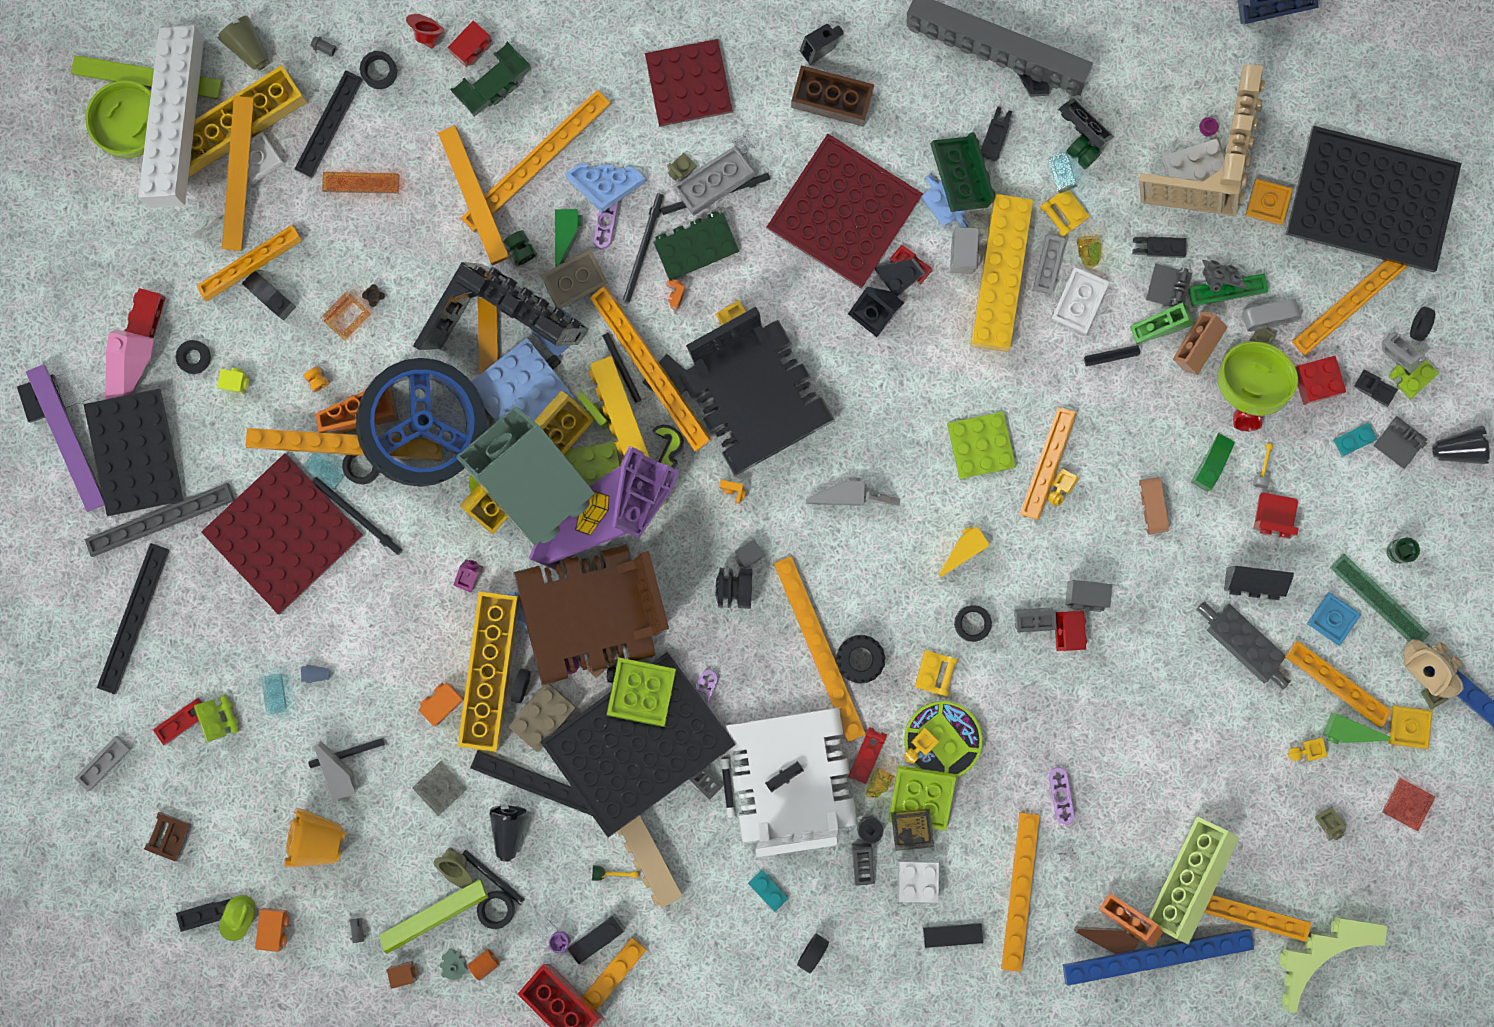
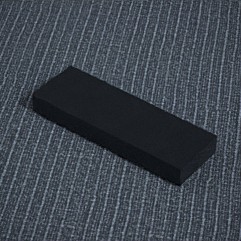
(952, 935)

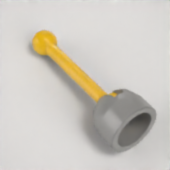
(1262, 480)

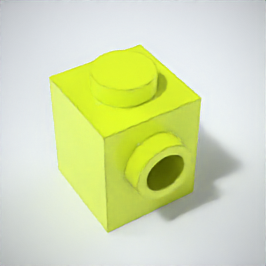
(233, 380)

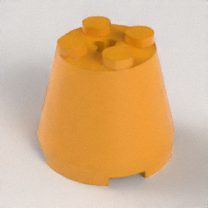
(312, 840)

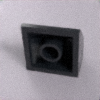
(875, 309)

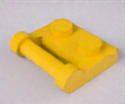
(1069, 208)
(929, 672)

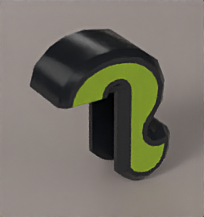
(674, 445)

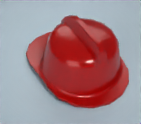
(425, 29)

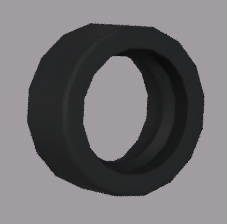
(373, 56)
(358, 480)
(987, 623)
(493, 924)
(813, 953)

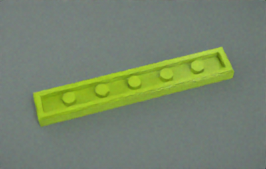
(433, 916)

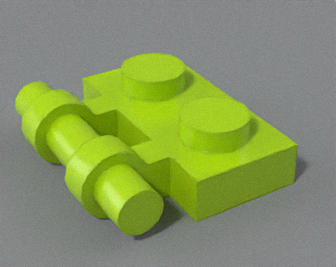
(1415, 381)
(211, 721)

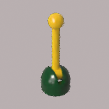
(599, 873)

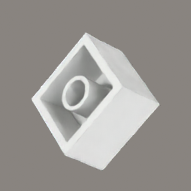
(918, 881)

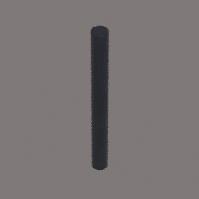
(622, 368)
(352, 751)
(493, 877)

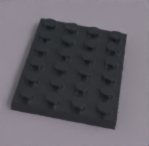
(133, 452)

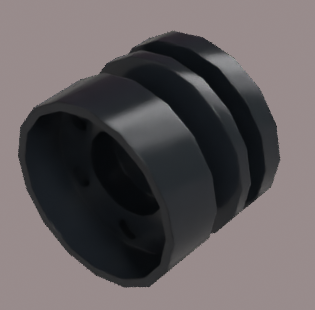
(734, 588)

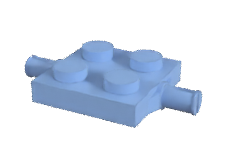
(937, 203)

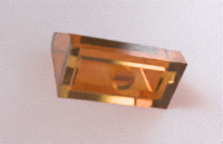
(337, 308)

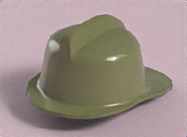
(453, 867)

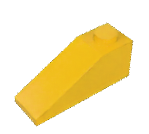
(966, 547)

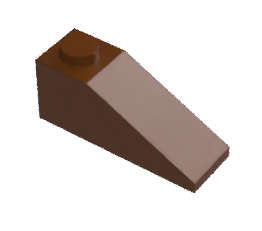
(1112, 939)

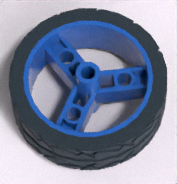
(419, 373)

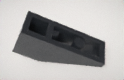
(269, 295)
(596, 939)

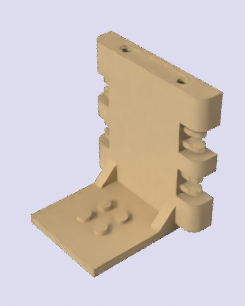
(1222, 190)

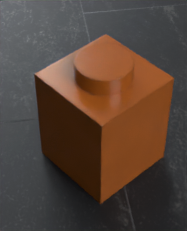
(402, 974)

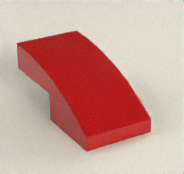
(903, 254)

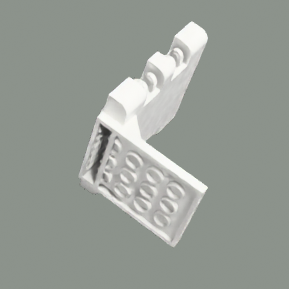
(805, 810)

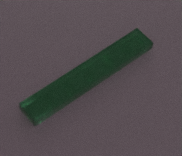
(1378, 599)

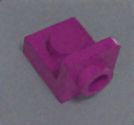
(467, 575)

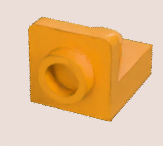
(729, 488)

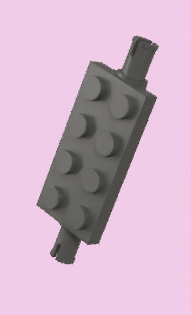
(1245, 643)

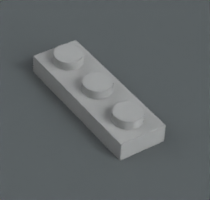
(1048, 264)
(102, 763)

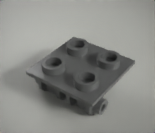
(1217, 274)
(1168, 285)
(1400, 442)

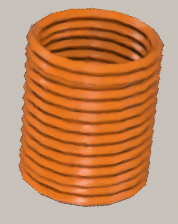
(483, 964)

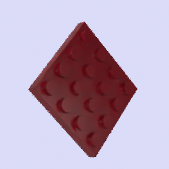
(688, 82)

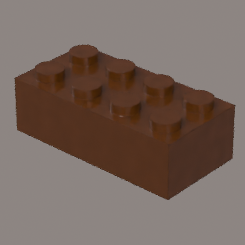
(832, 95)

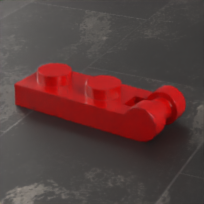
(177, 723)
(867, 756)

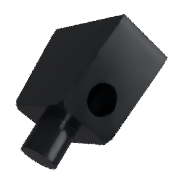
(820, 42)

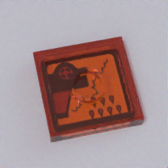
(1408, 804)

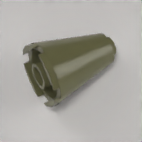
(244, 42)

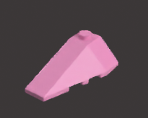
(125, 361)

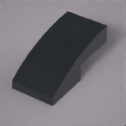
(1375, 388)

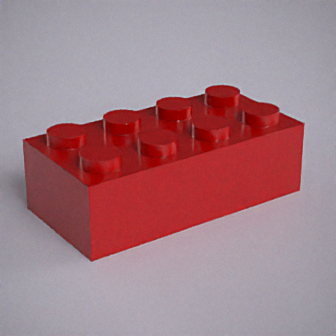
(558, 1000)

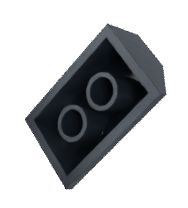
(1257, 582)

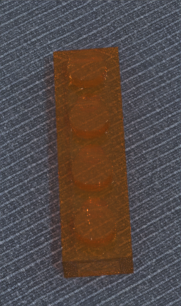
(360, 182)

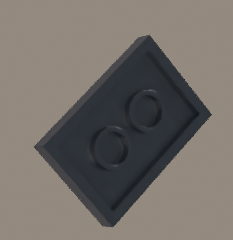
(1085, 123)

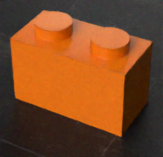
(440, 704)
(272, 929)

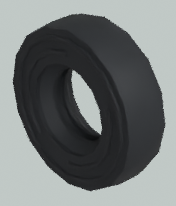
(1422, 323)
(201, 365)
(520, 685)

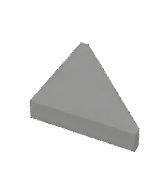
(881, 498)

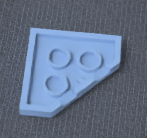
(604, 184)

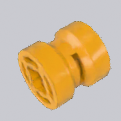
(316, 379)

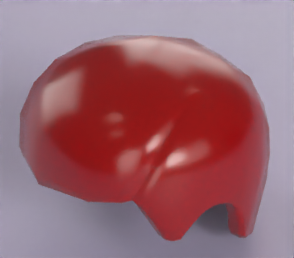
(1246, 422)

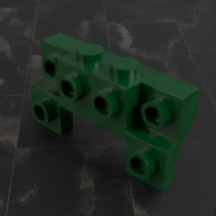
(495, 83)

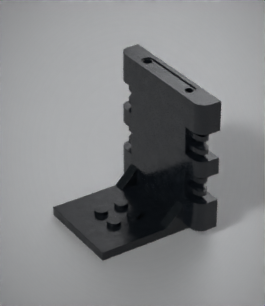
(502, 291)
(752, 390)

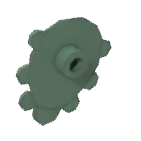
(452, 966)

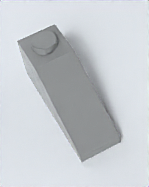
(844, 493)
(336, 773)

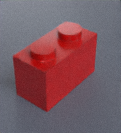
(470, 44)
(1070, 631)

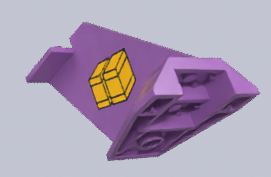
(621, 506)

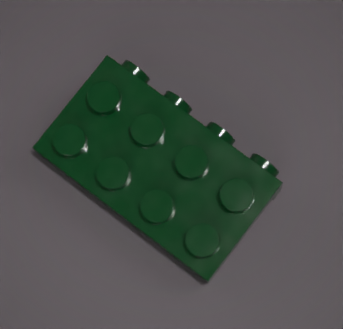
(963, 173)
(695, 245)

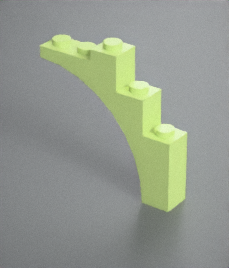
(1320, 948)

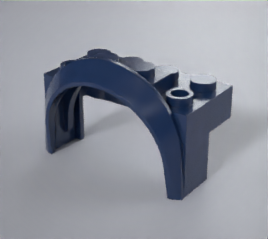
(1259, 10)

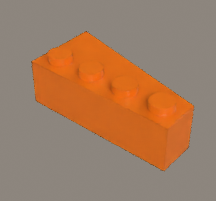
(342, 416)

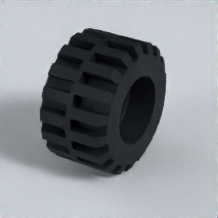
(873, 647)

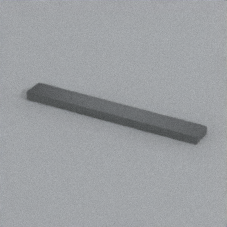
(159, 520)

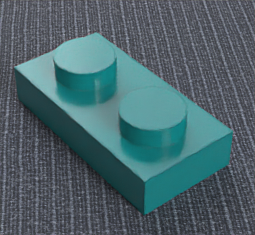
(1355, 439)
(768, 890)

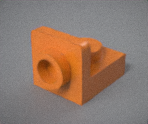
(675, 297)

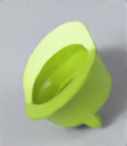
(237, 917)

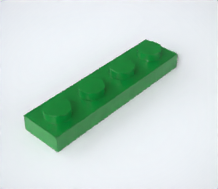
(1203, 295)

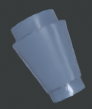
(314, 673)

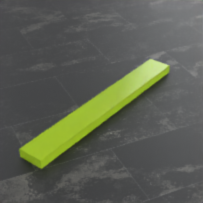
(117, 71)

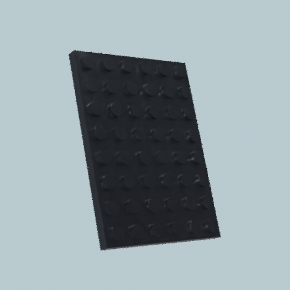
(1373, 199)
(632, 765)

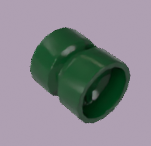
(1083, 151)
(514, 245)
(1403, 550)

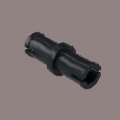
(784, 776)

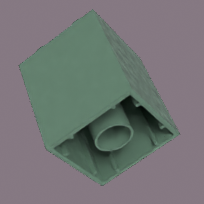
(526, 476)

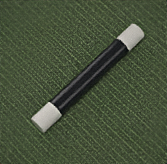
(728, 788)

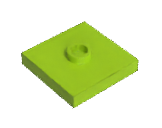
(594, 410)

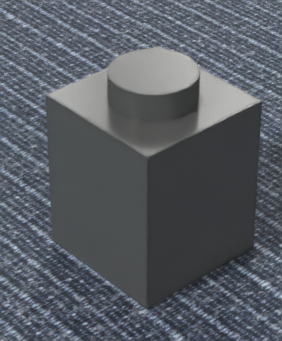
(748, 554)

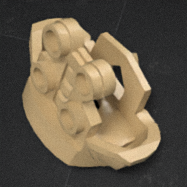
(1445, 681)

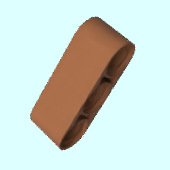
(1154, 503)

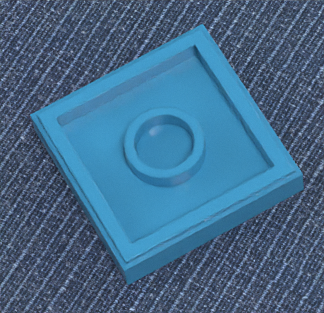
(1334, 619)

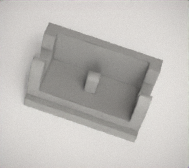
(1402, 352)

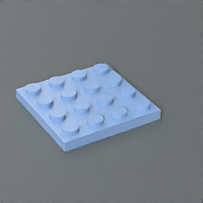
(519, 380)

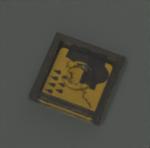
(439, 788)
(912, 829)

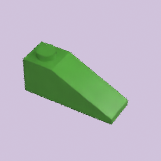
(1163, 323)
(1348, 731)

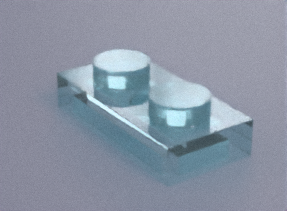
(1062, 172)
(324, 470)
(274, 694)

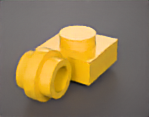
(1065, 483)
(924, 742)
(1312, 749)

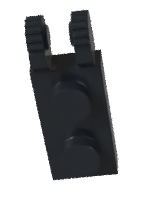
(995, 135)
(1161, 247)
(200, 915)

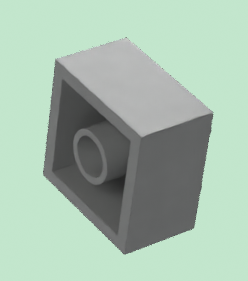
(1088, 594)

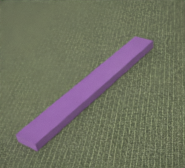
(65, 437)

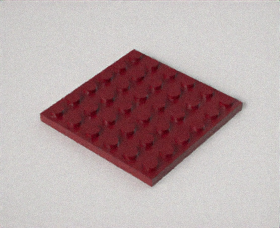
(844, 211)
(282, 533)

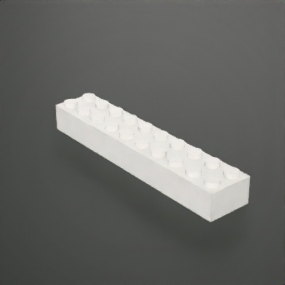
(171, 117)

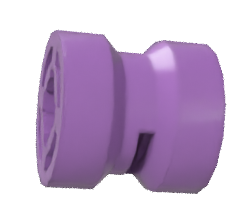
(557, 944)

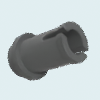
(323, 46)
(357, 930)

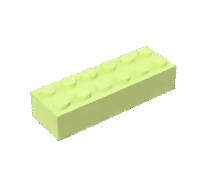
(1193, 879)

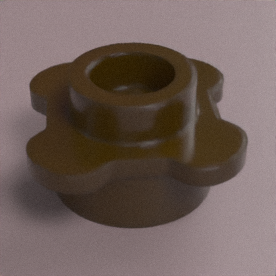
(373, 289)

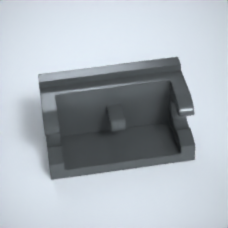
(1035, 619)

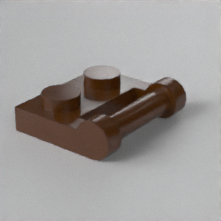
(173, 838)

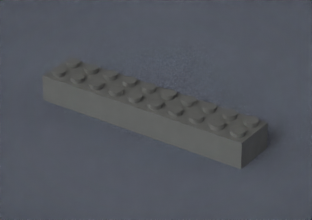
(999, 45)

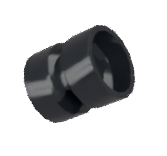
(870, 829)

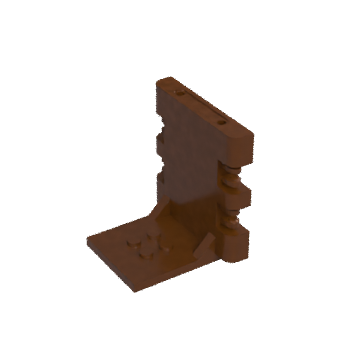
(591, 611)

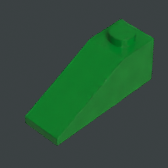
(566, 231)
(1213, 463)

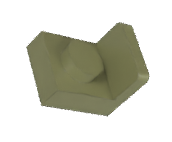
(681, 167)
(1331, 824)

